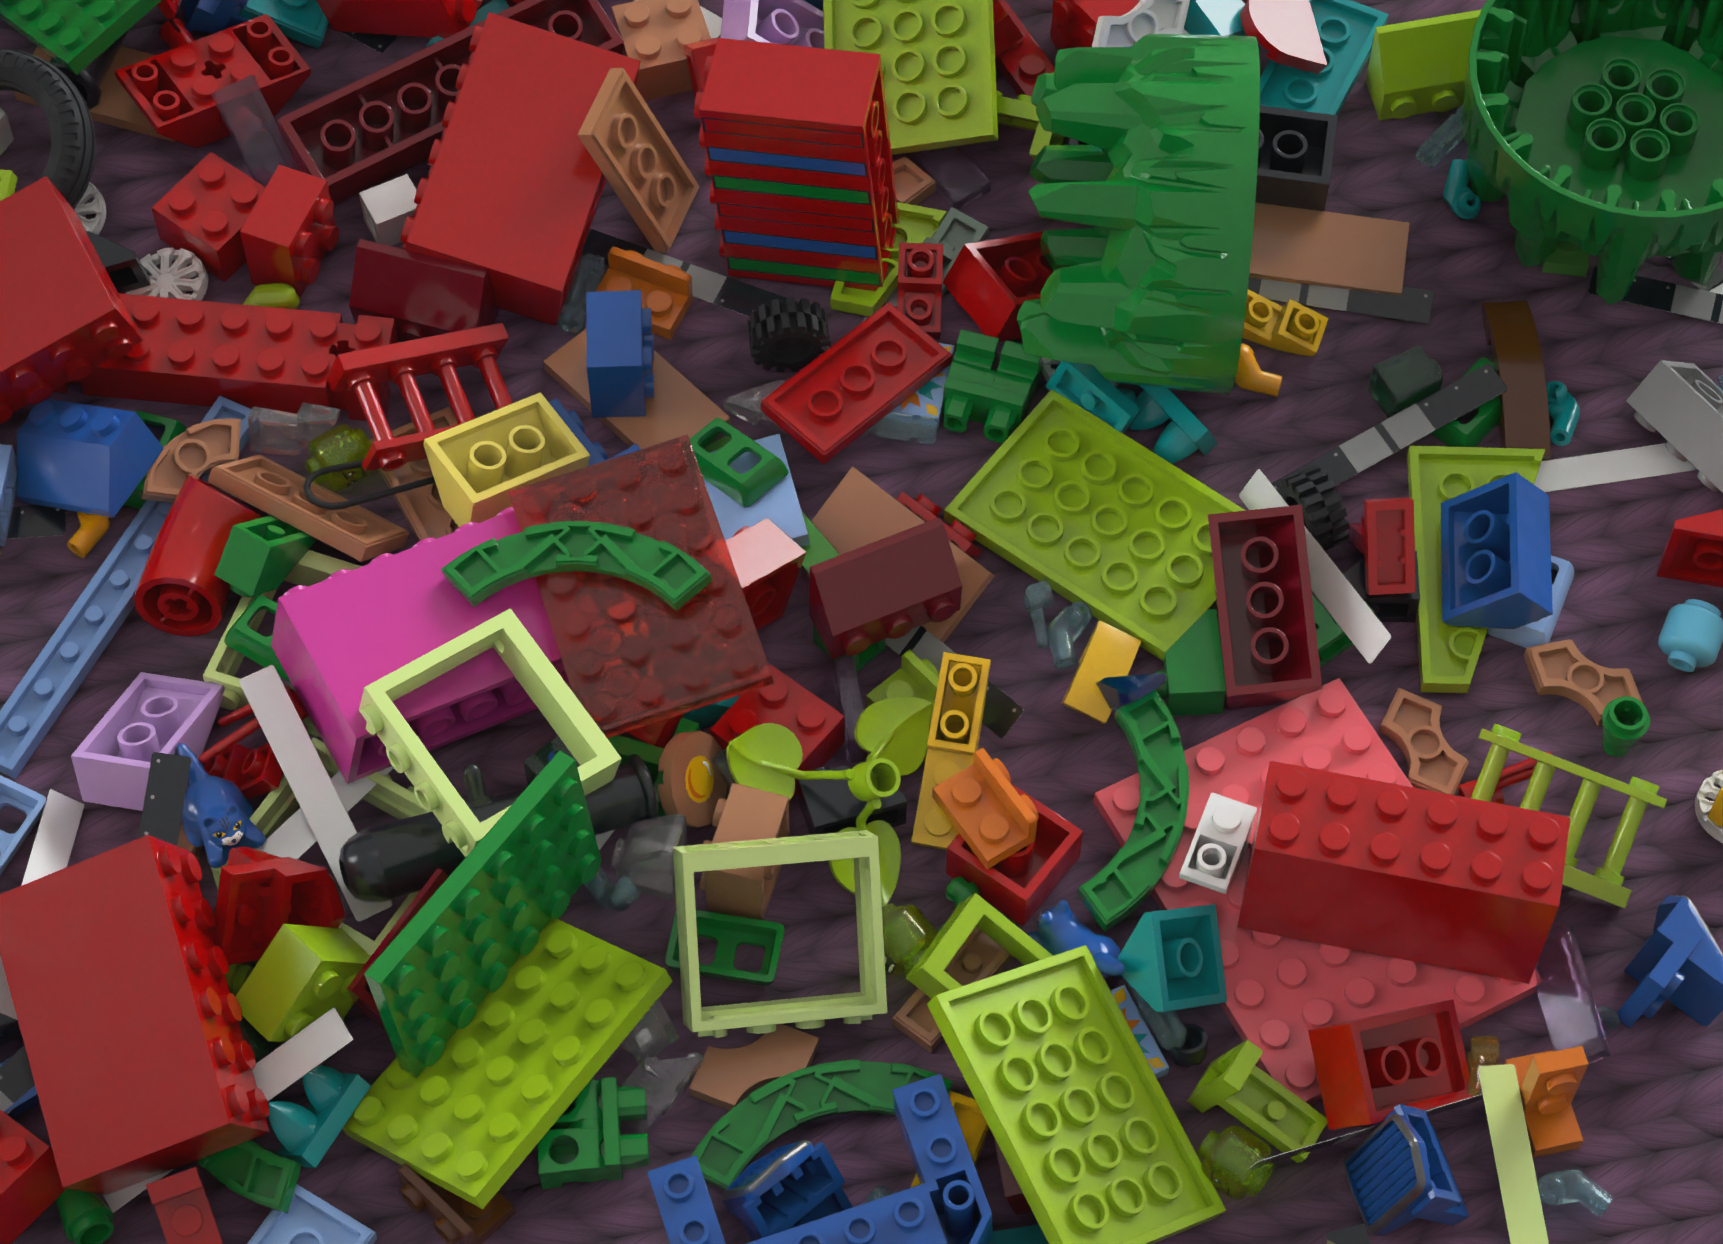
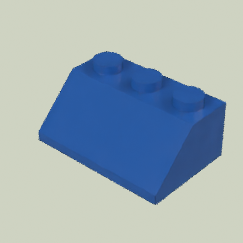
(82, 457)
(1496, 555)

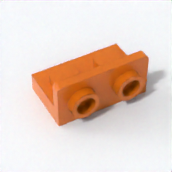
(662, 287)
(988, 809)

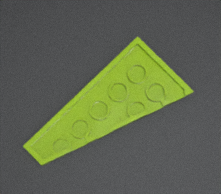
(1436, 475)

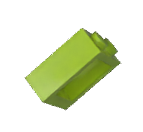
(974, 911)

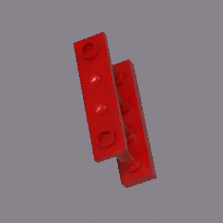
(400, 365)

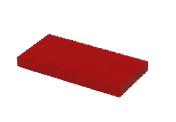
(856, 382)

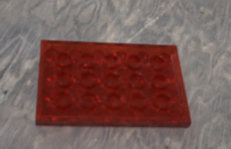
(619, 642)

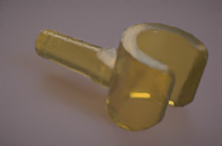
(1483, 1053)

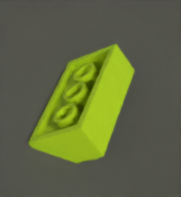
(1420, 65)

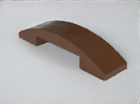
(1520, 366)

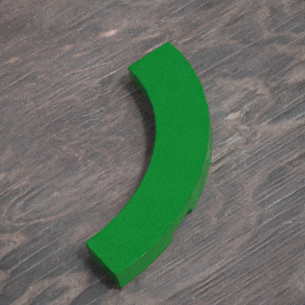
(577, 547)
(1159, 818)
(797, 1100)
(255, 1174)

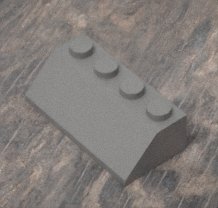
(1688, 413)

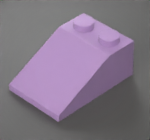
(773, 22)
(146, 719)

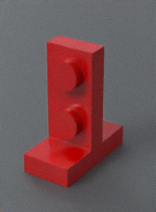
(1388, 545)
(184, 1209)

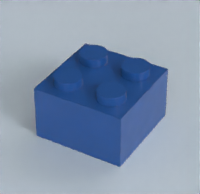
(619, 353)

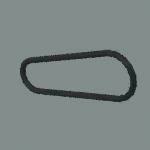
(367, 498)

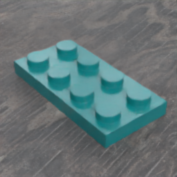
(1346, 40)

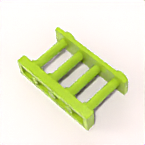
(1606, 880)

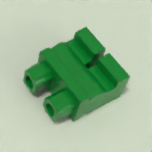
(986, 395)
(588, 1137)

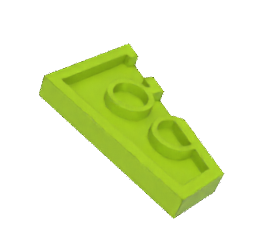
(913, 227)

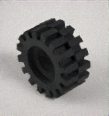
(788, 334)
(1320, 505)

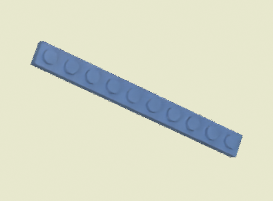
(88, 626)

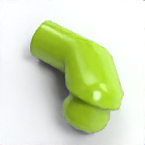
(273, 295)

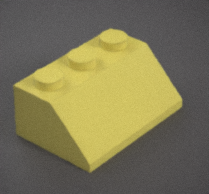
(499, 454)

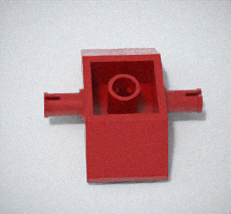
(178, 84)

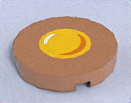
(691, 778)

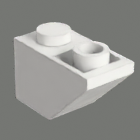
(1219, 843)

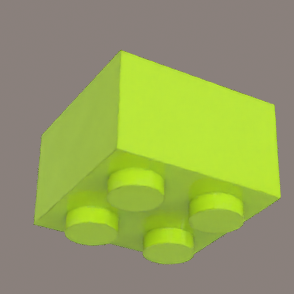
(300, 980)

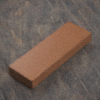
(974, 961)

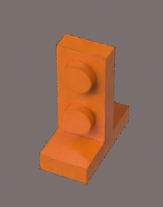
(1547, 1090)

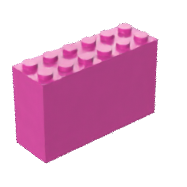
(389, 614)

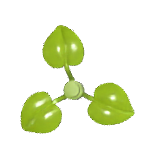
(894, 735)

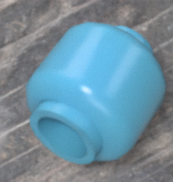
(1692, 635)

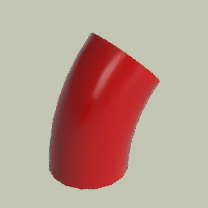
(179, 578)

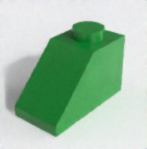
(261, 555)
(1195, 670)

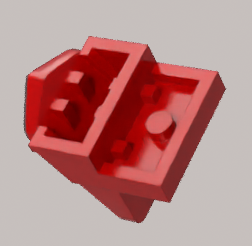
(265, 892)

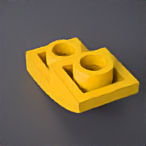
(1283, 328)
(1105, 655)

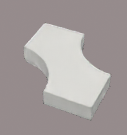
(1143, 19)

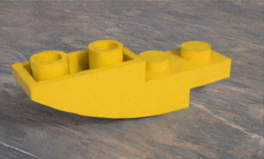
(951, 741)

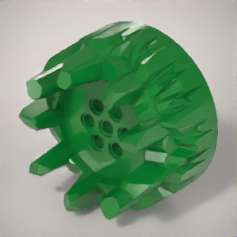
(1532, 139)
(1172, 206)

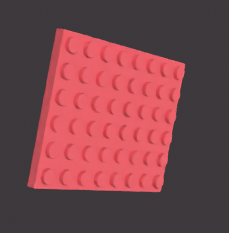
(1278, 982)

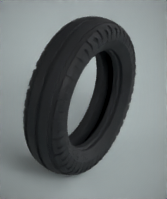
(68, 118)

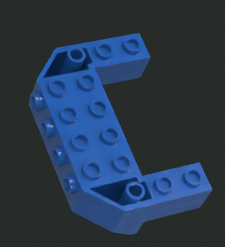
(941, 1210)

